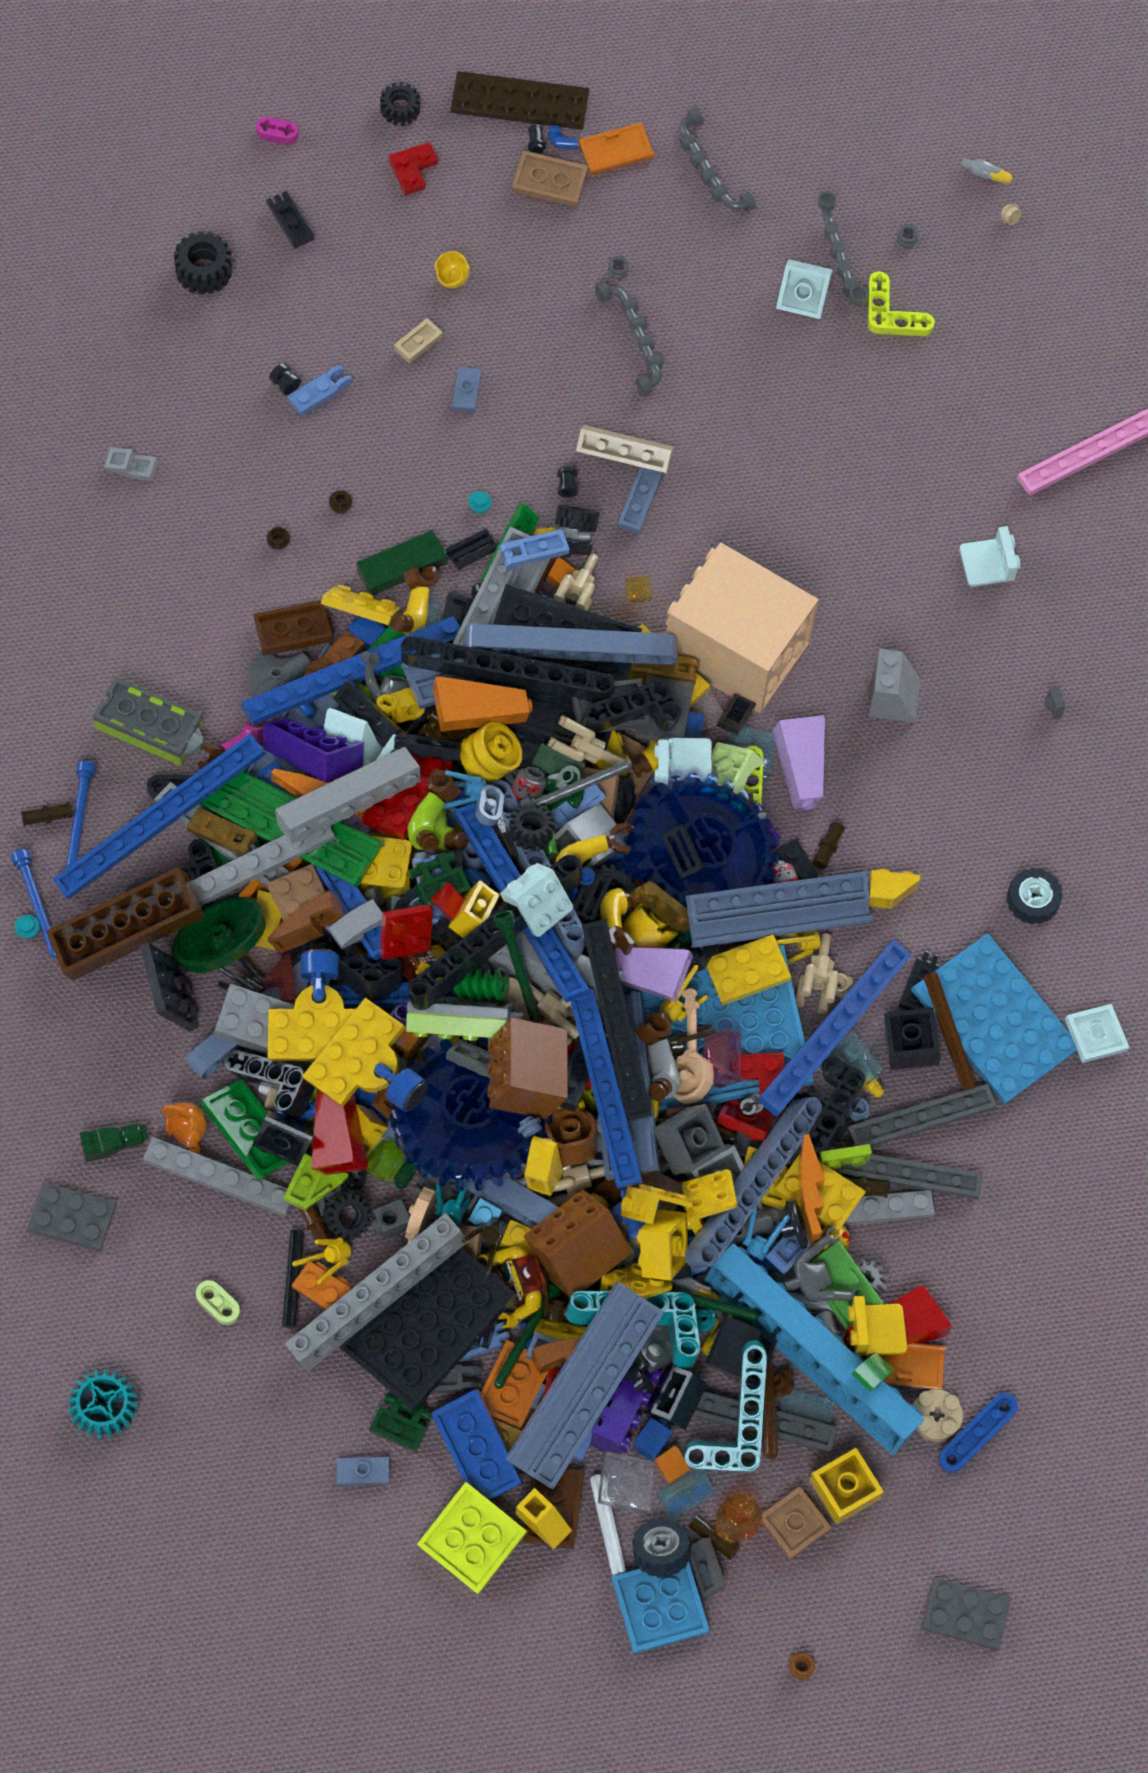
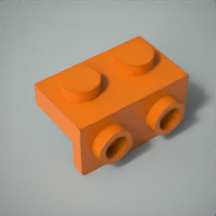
(324, 1294)

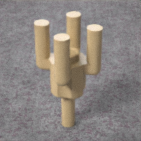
(579, 585)
(583, 745)
(819, 975)
(555, 1011)
(575, 1179)

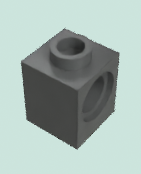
(394, 1209)

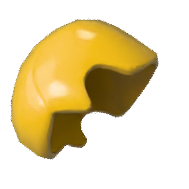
(452, 269)

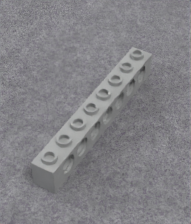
(376, 1292)

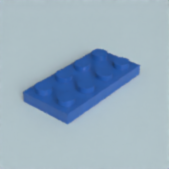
(476, 1445)

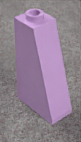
(802, 758)
(654, 970)

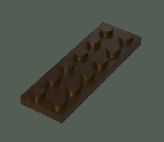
(520, 100)

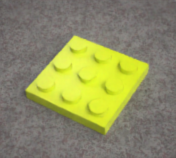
(472, 1538)

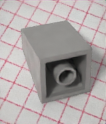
(894, 687)
(588, 825)

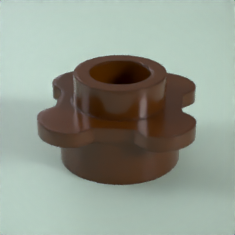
(783, 1383)

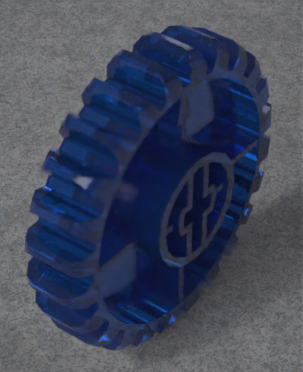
(722, 828)
(469, 1143)

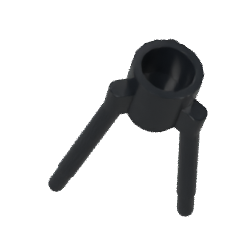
(254, 984)

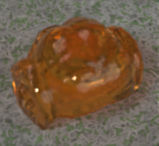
(738, 1517)

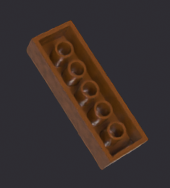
(125, 923)

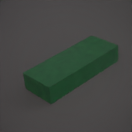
(387, 567)

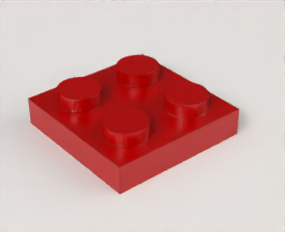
(406, 931)
(753, 1126)

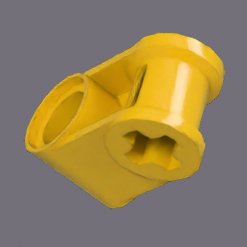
(400, 706)

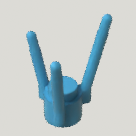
(472, 788)
(758, 1247)

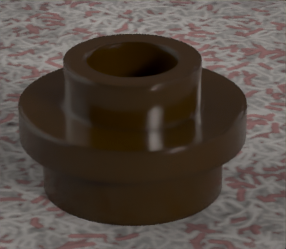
(340, 507)
(278, 532)

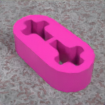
(277, 130)

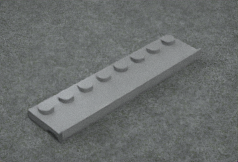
(490, 593)

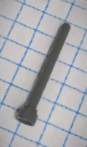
(578, 786)

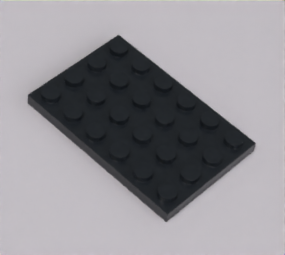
(430, 1328)

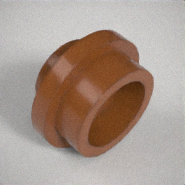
(807, 1660)

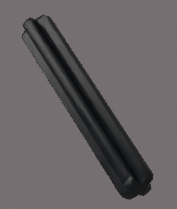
(291, 1296)

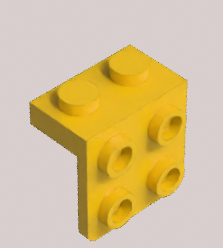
(390, 865)
(710, 1196)
(643, 1201)
(632, 1279)
(877, 1328)

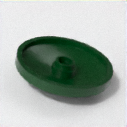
(221, 937)

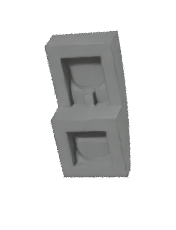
(130, 465)
(355, 923)

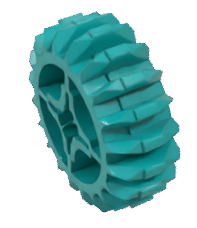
(94, 1409)

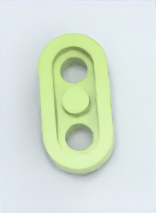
(220, 1302)

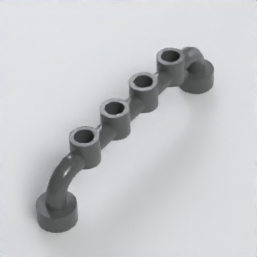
(709, 174)
(856, 293)
(636, 325)

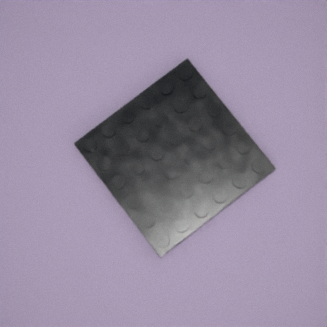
(533, 610)

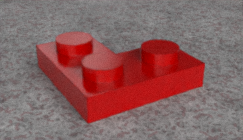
(408, 164)
(761, 1068)

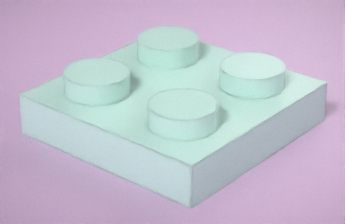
(1096, 1033)

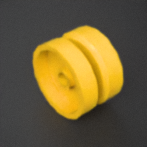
(491, 752)

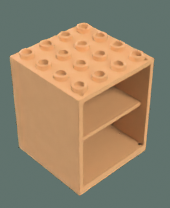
(742, 625)

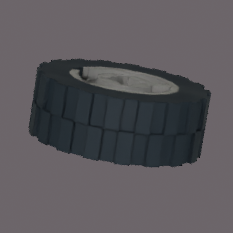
(651, 1554)

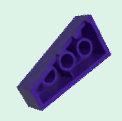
(312, 749)
(621, 1416)

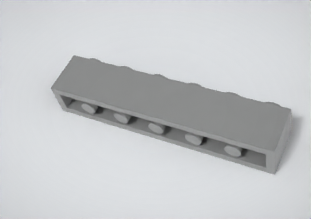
(348, 795)

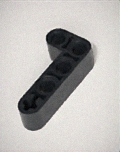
(628, 711)
(198, 865)
(359, 974)
(292, 1089)
(831, 1111)

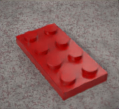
(394, 813)

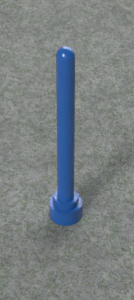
(85, 772)
(22, 860)

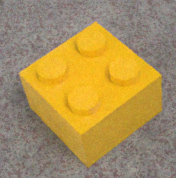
(663, 1245)
(846, 1486)

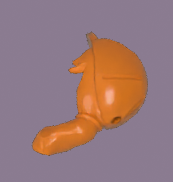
(186, 1124)

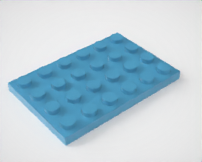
(1000, 1019)

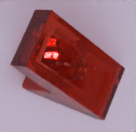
(282, 977)

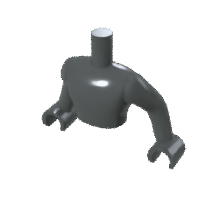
(390, 684)
(814, 1277)

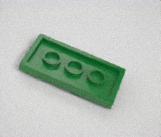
(238, 1118)

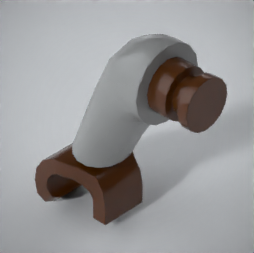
(664, 1070)

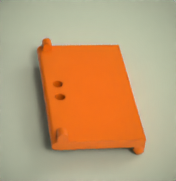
(616, 152)
(920, 1364)

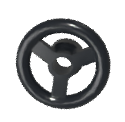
(795, 1225)

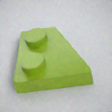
(310, 1186)

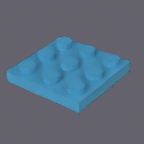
(659, 1608)

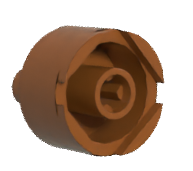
(574, 1135)

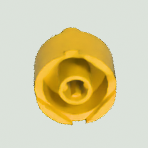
(648, 928)

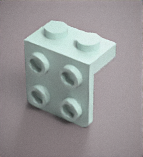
(990, 560)
(683, 757)
(538, 898)

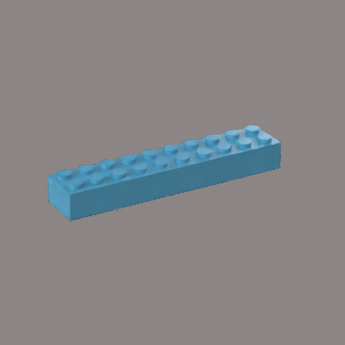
(814, 1349)

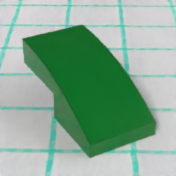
(873, 1372)

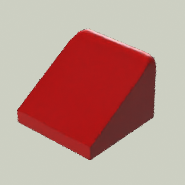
(448, 901)

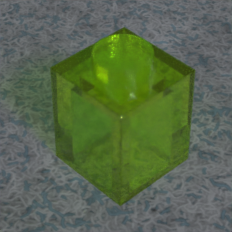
(385, 1161)

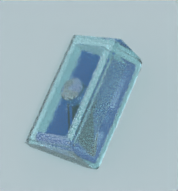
(685, 1492)

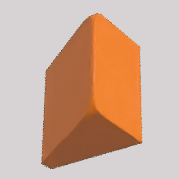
(558, 571)
(672, 1464)

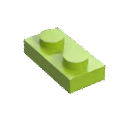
(852, 1155)

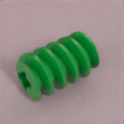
(483, 986)

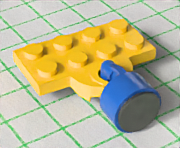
(316, 1016)
(363, 1059)

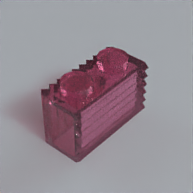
(724, 1053)

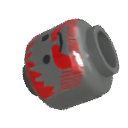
(529, 783)

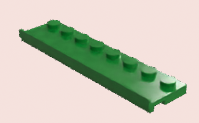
(252, 806)

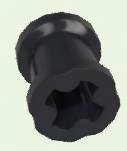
(567, 484)

